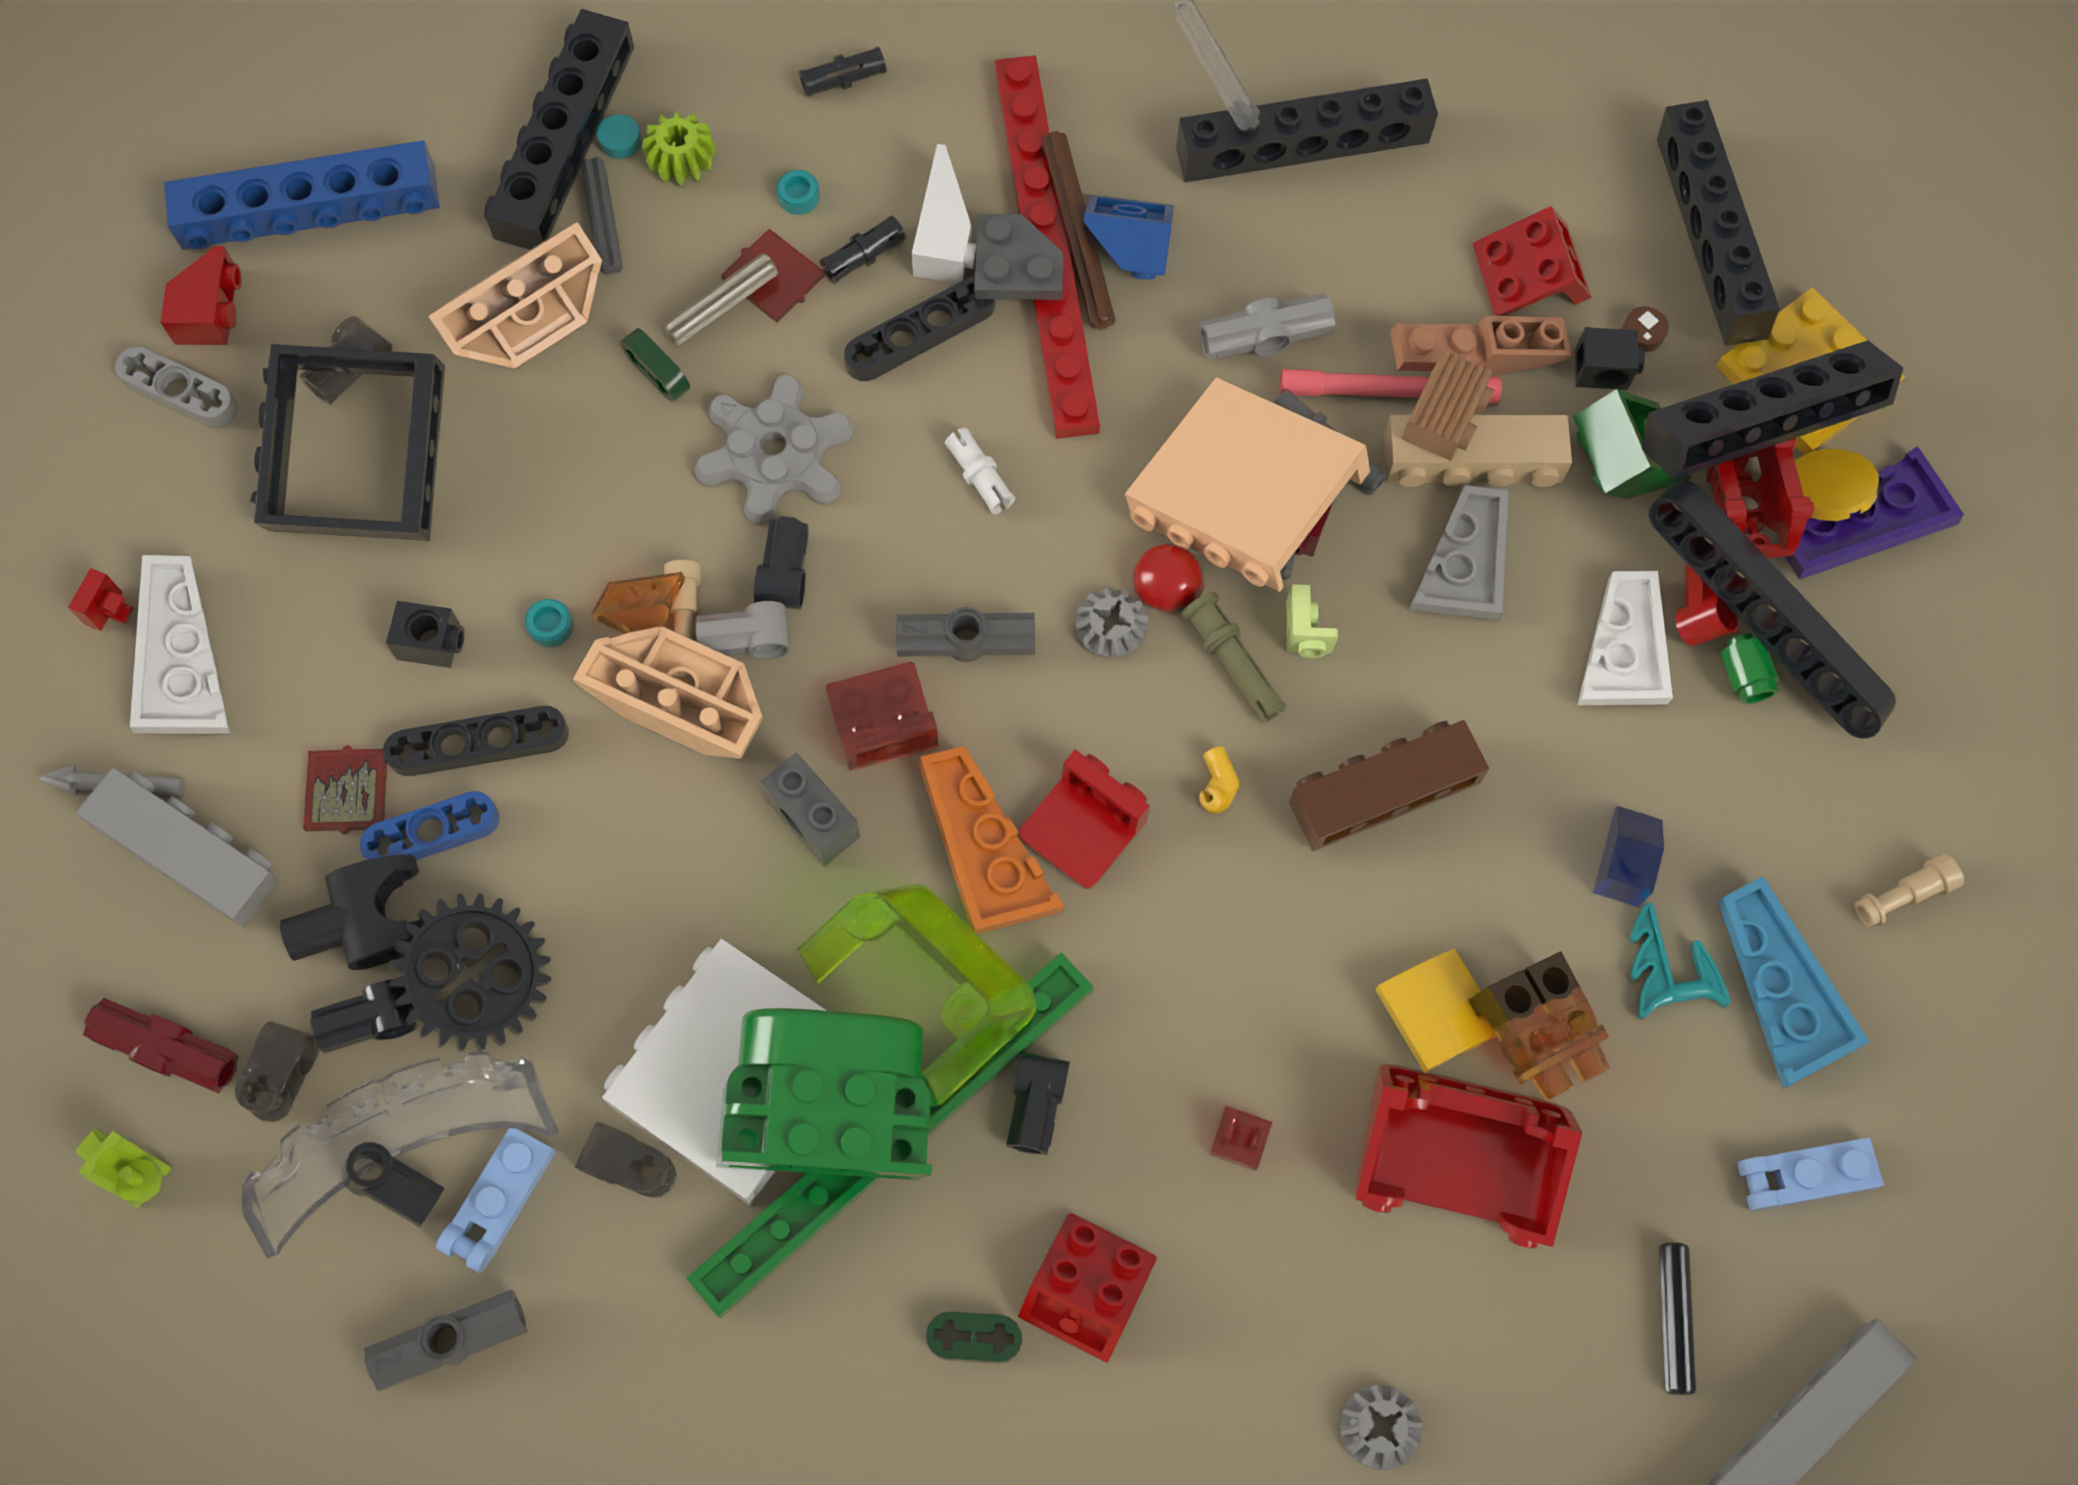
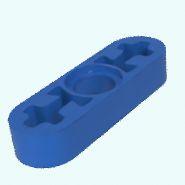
(457, 805)

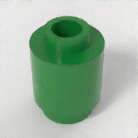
(1749, 669)

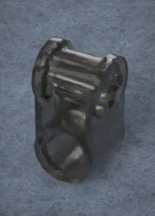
(277, 1066)
(620, 1158)

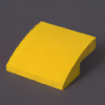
(1434, 1009)

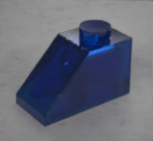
(1630, 857)

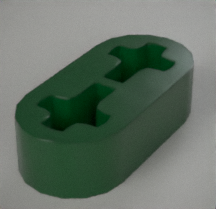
(655, 364)
(975, 1324)

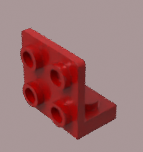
(1530, 263)
(1087, 1287)

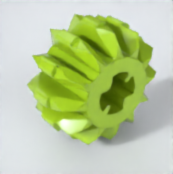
(679, 147)

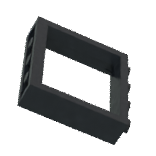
(276, 420)

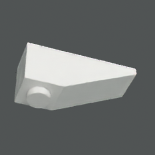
(943, 236)

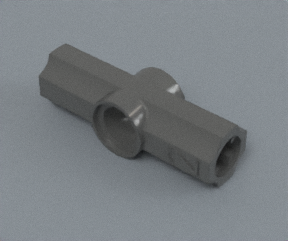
(936, 634)
(416, 1351)

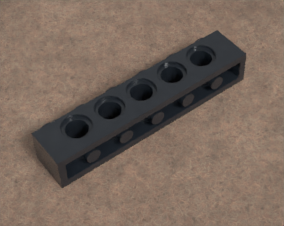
(589, 68)
(1308, 130)
(1717, 223)
(1771, 409)

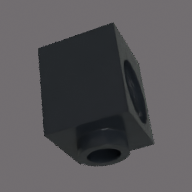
(1608, 358)
(413, 620)

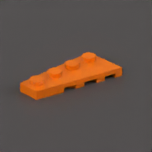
(988, 861)

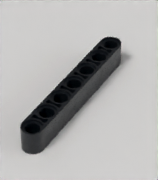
(1780, 630)

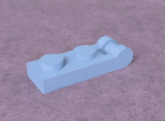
(1811, 1174)
(496, 1198)

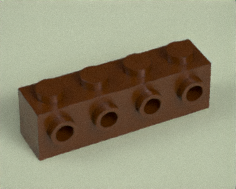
(1387, 784)

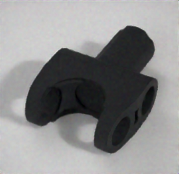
(355, 914)

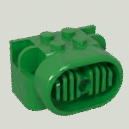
(827, 1096)

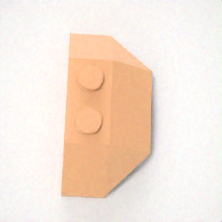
(524, 302)
(674, 689)

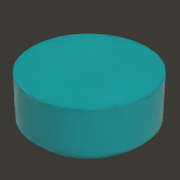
(619, 136)
(798, 192)
(549, 622)

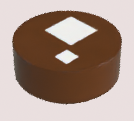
(1651, 327)

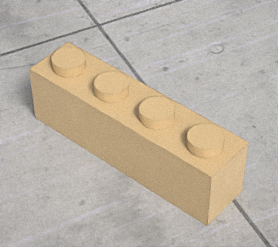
(1500, 453)

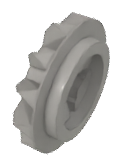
(1120, 639)
(1357, 1422)

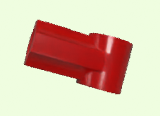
(1704, 613)

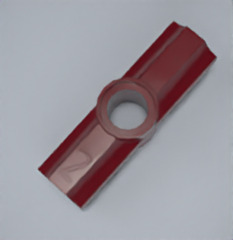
(160, 1045)

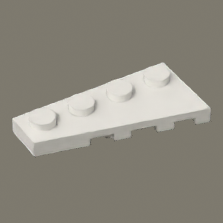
(174, 660)

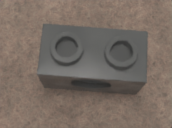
(810, 809)

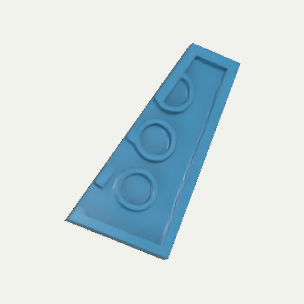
(1790, 991)

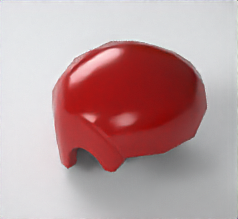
(1168, 578)

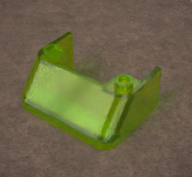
(990, 994)

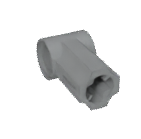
(756, 631)

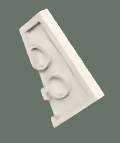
(1629, 645)

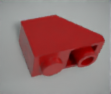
(200, 300)

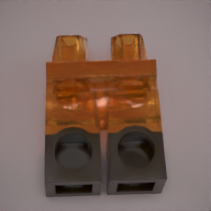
(1543, 1023)

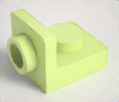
(1301, 625)

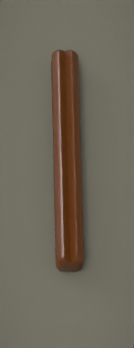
(1078, 234)

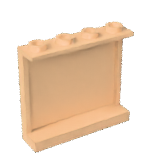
(1244, 481)

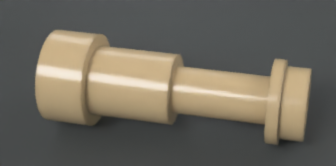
(686, 603)
(1937, 876)

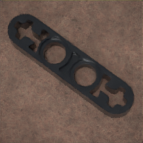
(915, 321)
(476, 748)

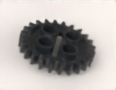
(497, 1005)

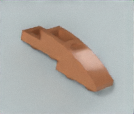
(1496, 343)

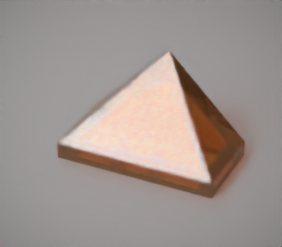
(638, 602)

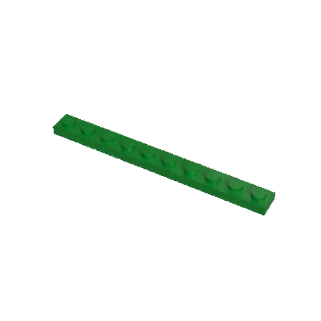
(820, 1198)

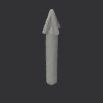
(72, 781)

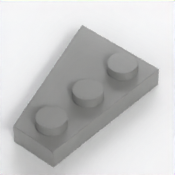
(1469, 559)

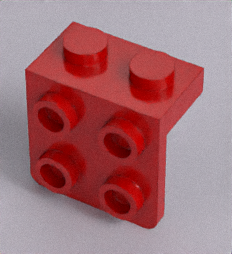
(1085, 820)

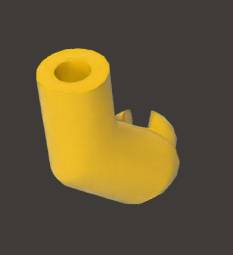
(1223, 784)

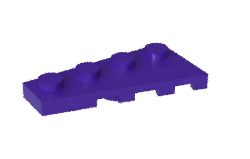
(1907, 507)

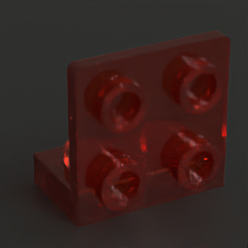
(882, 716)

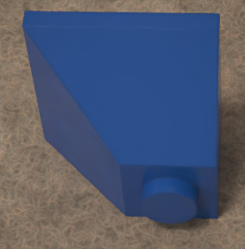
(1132, 233)

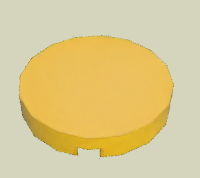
(1837, 482)

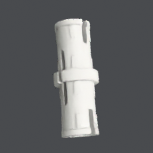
(980, 471)

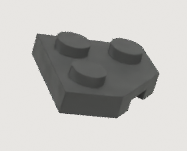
(1016, 260)

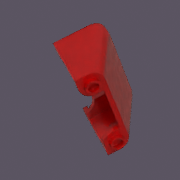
(1468, 1152)

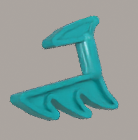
(1659, 986)

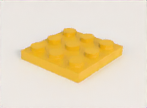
(1800, 333)

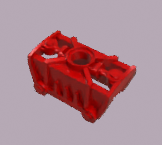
(1775, 492)

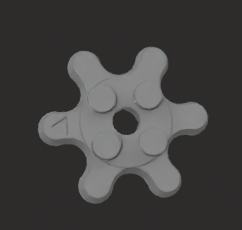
(768, 475)

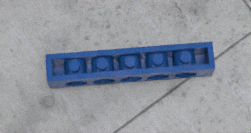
(280, 187)

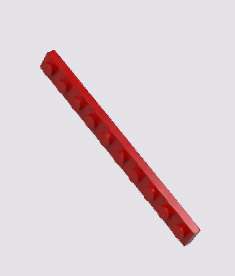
(1057, 320)

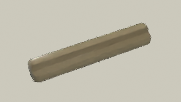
(720, 299)

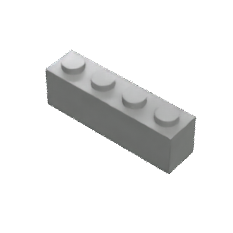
(178, 846)

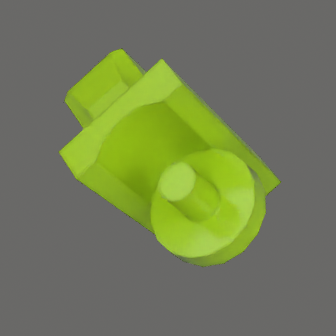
(121, 1167)

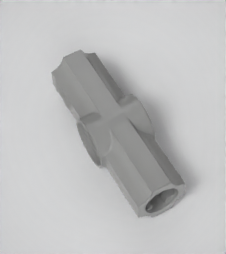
(1266, 327)

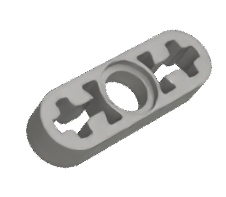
(168, 370)

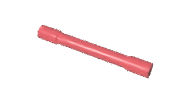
(1319, 383)

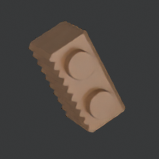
(1448, 404)

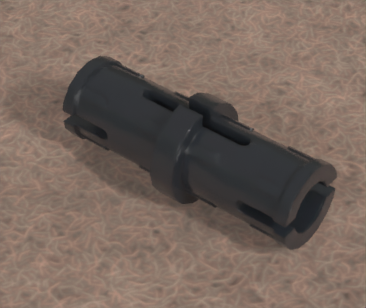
(815, 79)
(862, 249)

